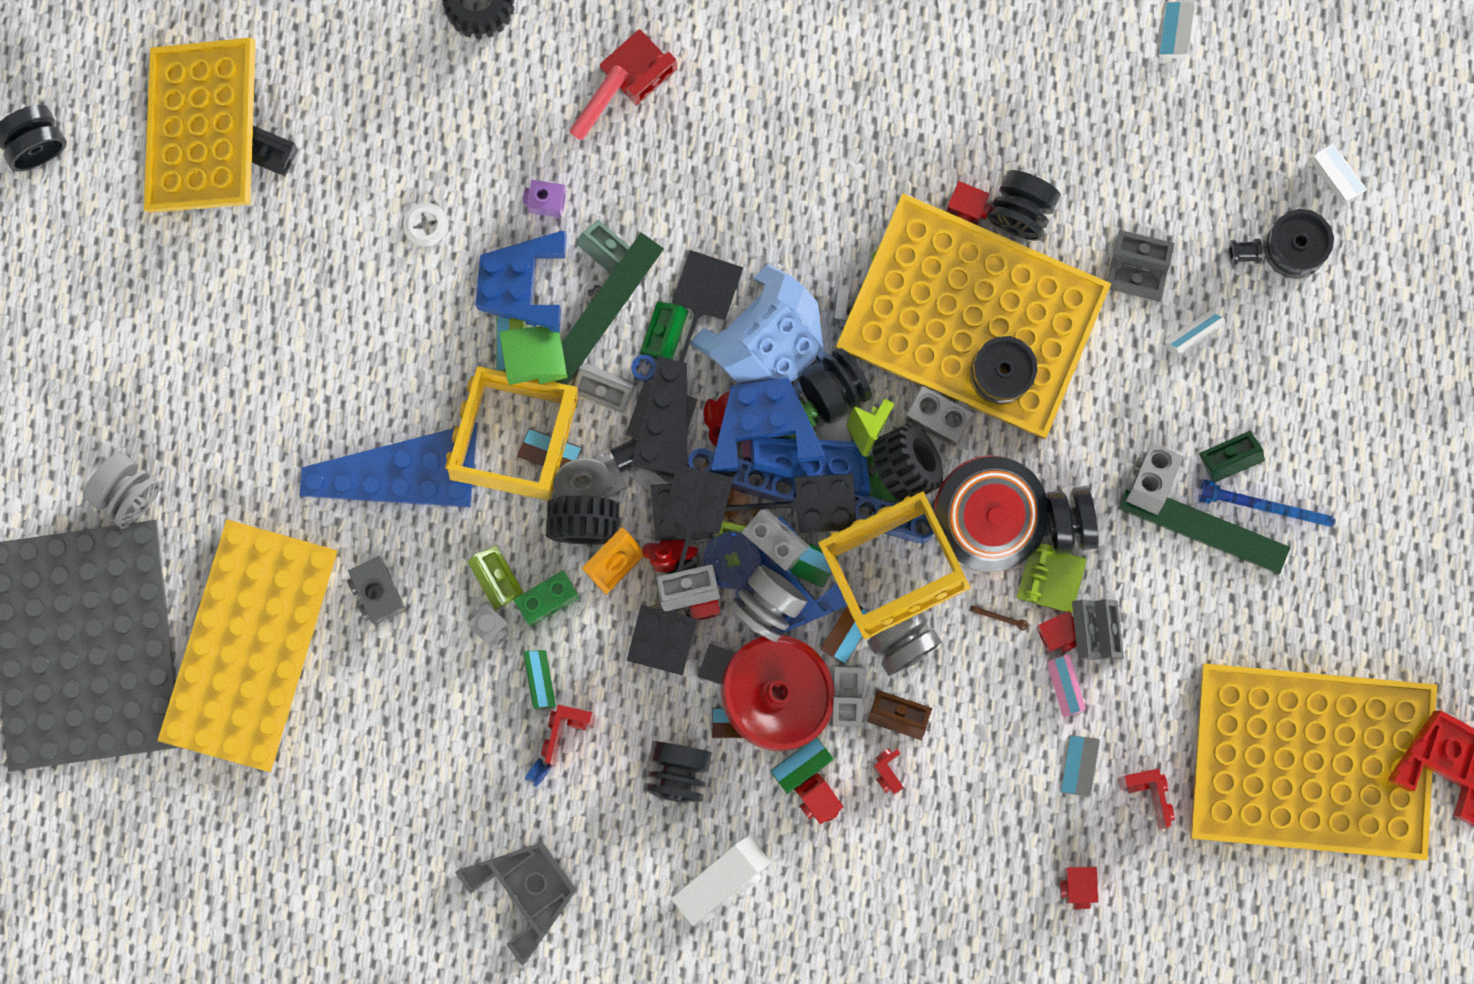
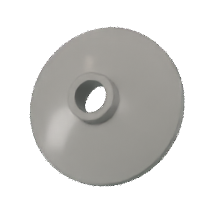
(582, 478)

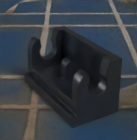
(272, 151)

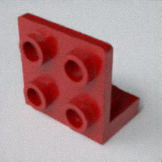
(643, 62)
(575, 719)
(1158, 786)

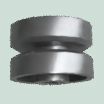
(906, 645)

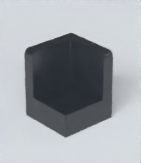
(714, 663)

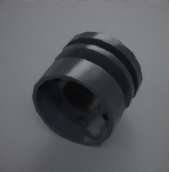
(1024, 205)
(836, 385)
(677, 771)

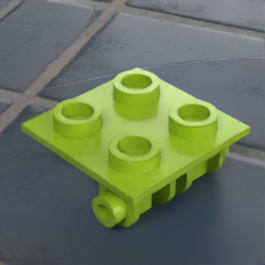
(1051, 578)

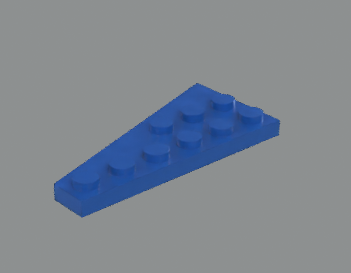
(394, 473)

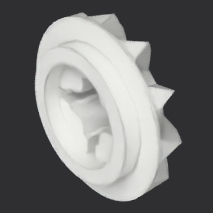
(414, 219)

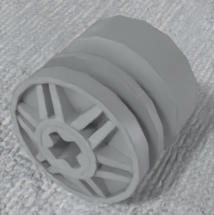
(121, 490)
(765, 606)

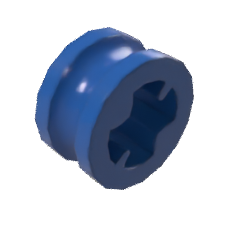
(636, 364)
(538, 772)

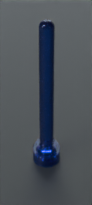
(1212, 493)

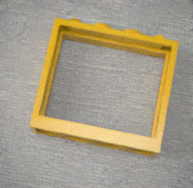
(496, 379)
(911, 603)

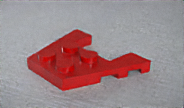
(1446, 749)

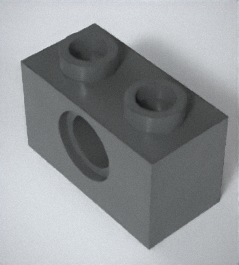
(388, 603)

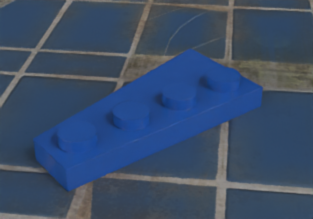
(781, 458)

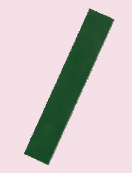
(608, 302)
(1214, 533)

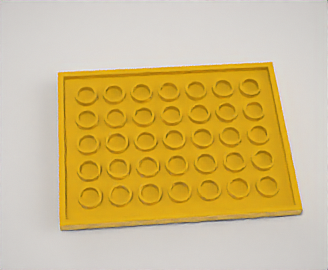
(952, 287)
(1309, 762)

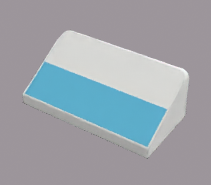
(1177, 29)
(1338, 174)
(1194, 333)

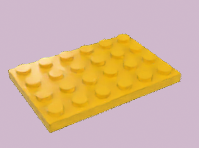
(199, 125)

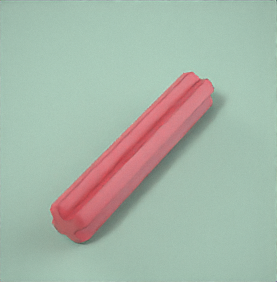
(598, 102)

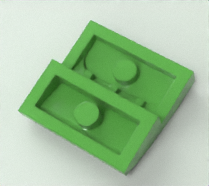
(533, 355)

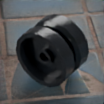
(30, 138)
(1295, 260)
(991, 382)
(1072, 520)

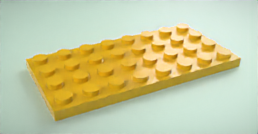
(248, 646)

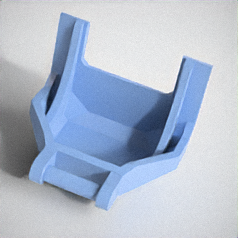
(772, 336)

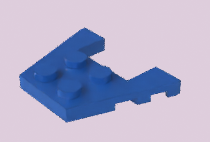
(508, 279)
(764, 411)
(829, 602)

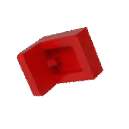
(887, 779)

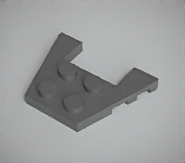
(535, 886)

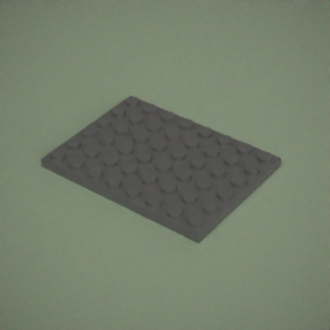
(83, 646)

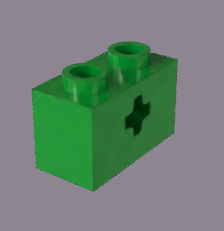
(546, 598)

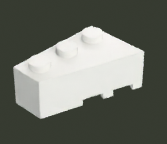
(721, 881)

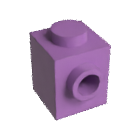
(545, 198)

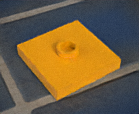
(613, 561)

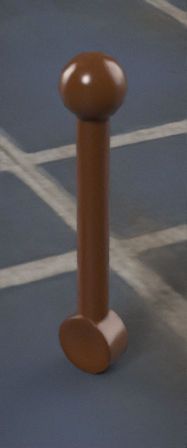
(1021, 624)

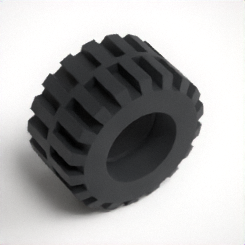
(479, 21)
(907, 462)
(582, 519)

